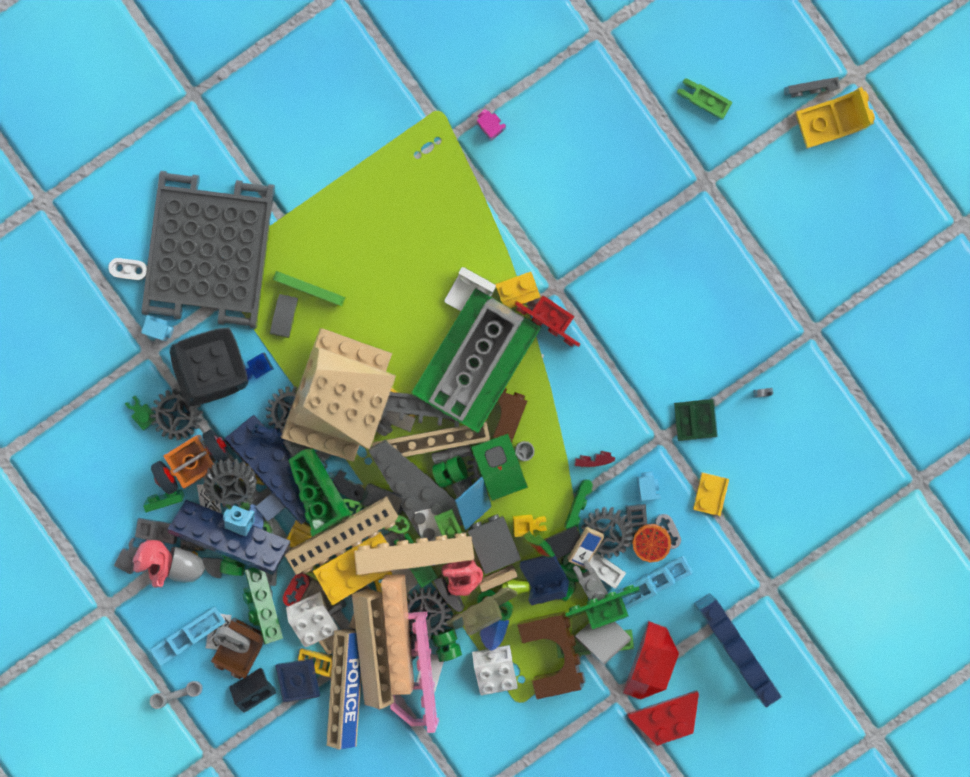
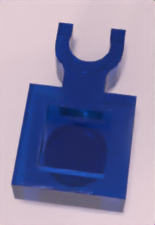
(258, 366)

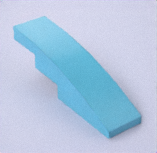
(658, 580)
(187, 636)

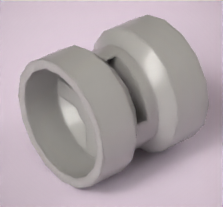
(524, 451)

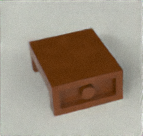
(239, 663)

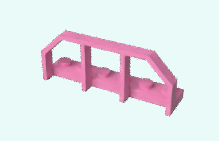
(426, 681)

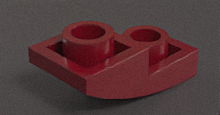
(599, 460)

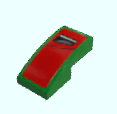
(539, 544)

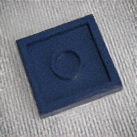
(297, 680)

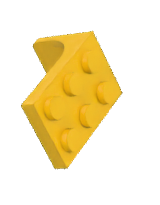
(835, 118)

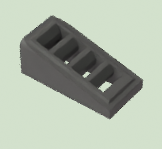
(632, 508)

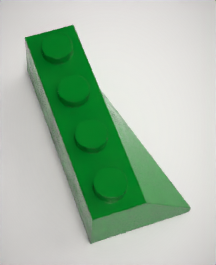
(317, 491)

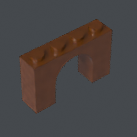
(511, 412)
(555, 628)

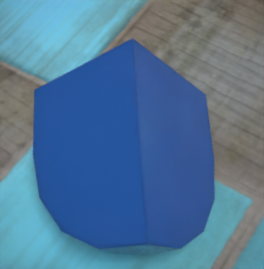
(494, 634)

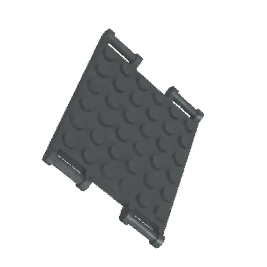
(208, 249)

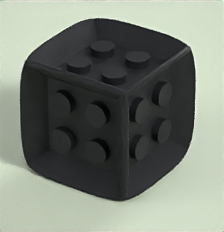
(208, 366)

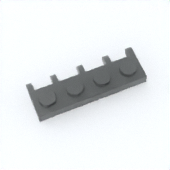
(411, 404)

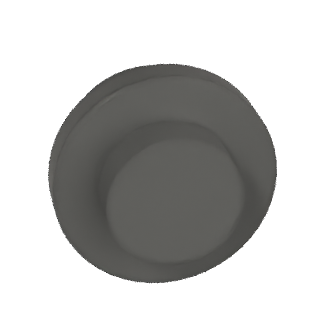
(384, 427)

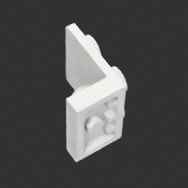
(464, 287)
(311, 619)
(494, 670)

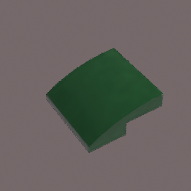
(696, 419)

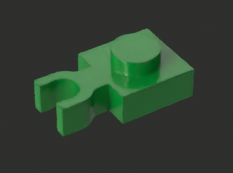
(141, 414)

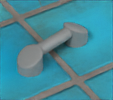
(192, 689)

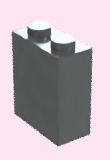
(493, 543)

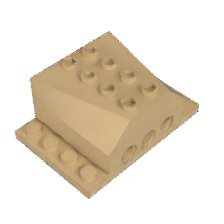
(340, 396)

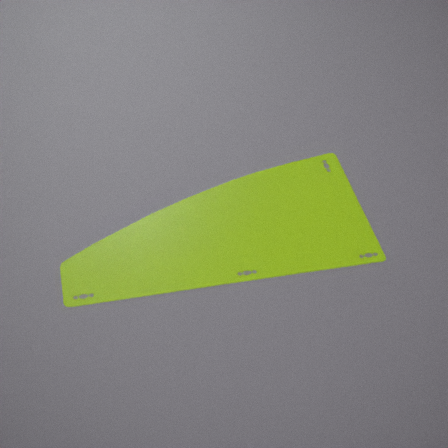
(394, 246)

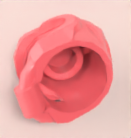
(151, 556)
(462, 577)

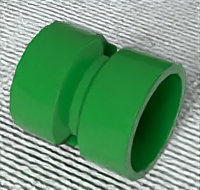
(451, 471)
(232, 567)
(446, 638)

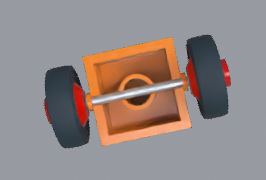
(189, 461)

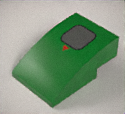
(499, 467)

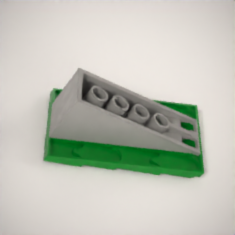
(476, 360)

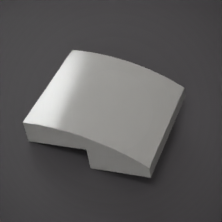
(604, 641)

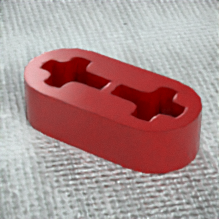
(292, 587)

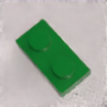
(156, 502)

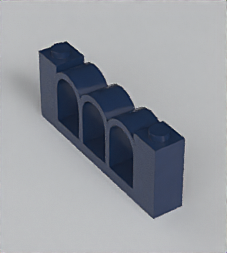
(738, 650)

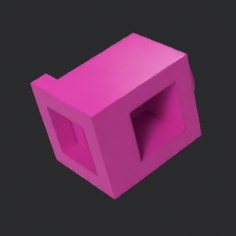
(490, 124)

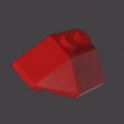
(652, 663)

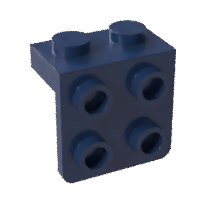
(545, 578)

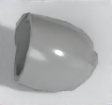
(185, 566)

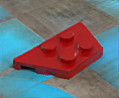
(668, 719)

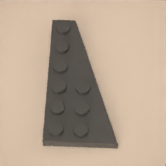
(413, 485)

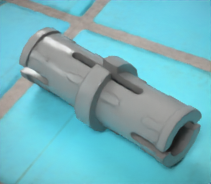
(462, 451)

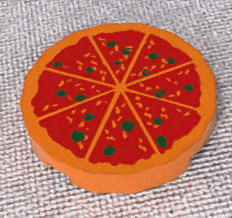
(651, 543)

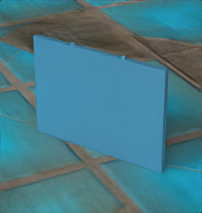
(473, 503)

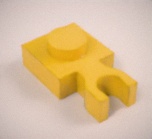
(525, 523)

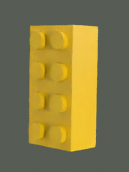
(339, 575)

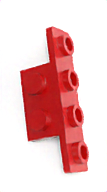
(551, 315)

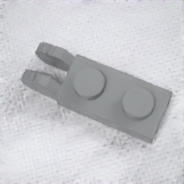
(591, 582)

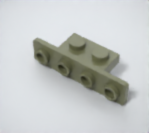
(483, 614)

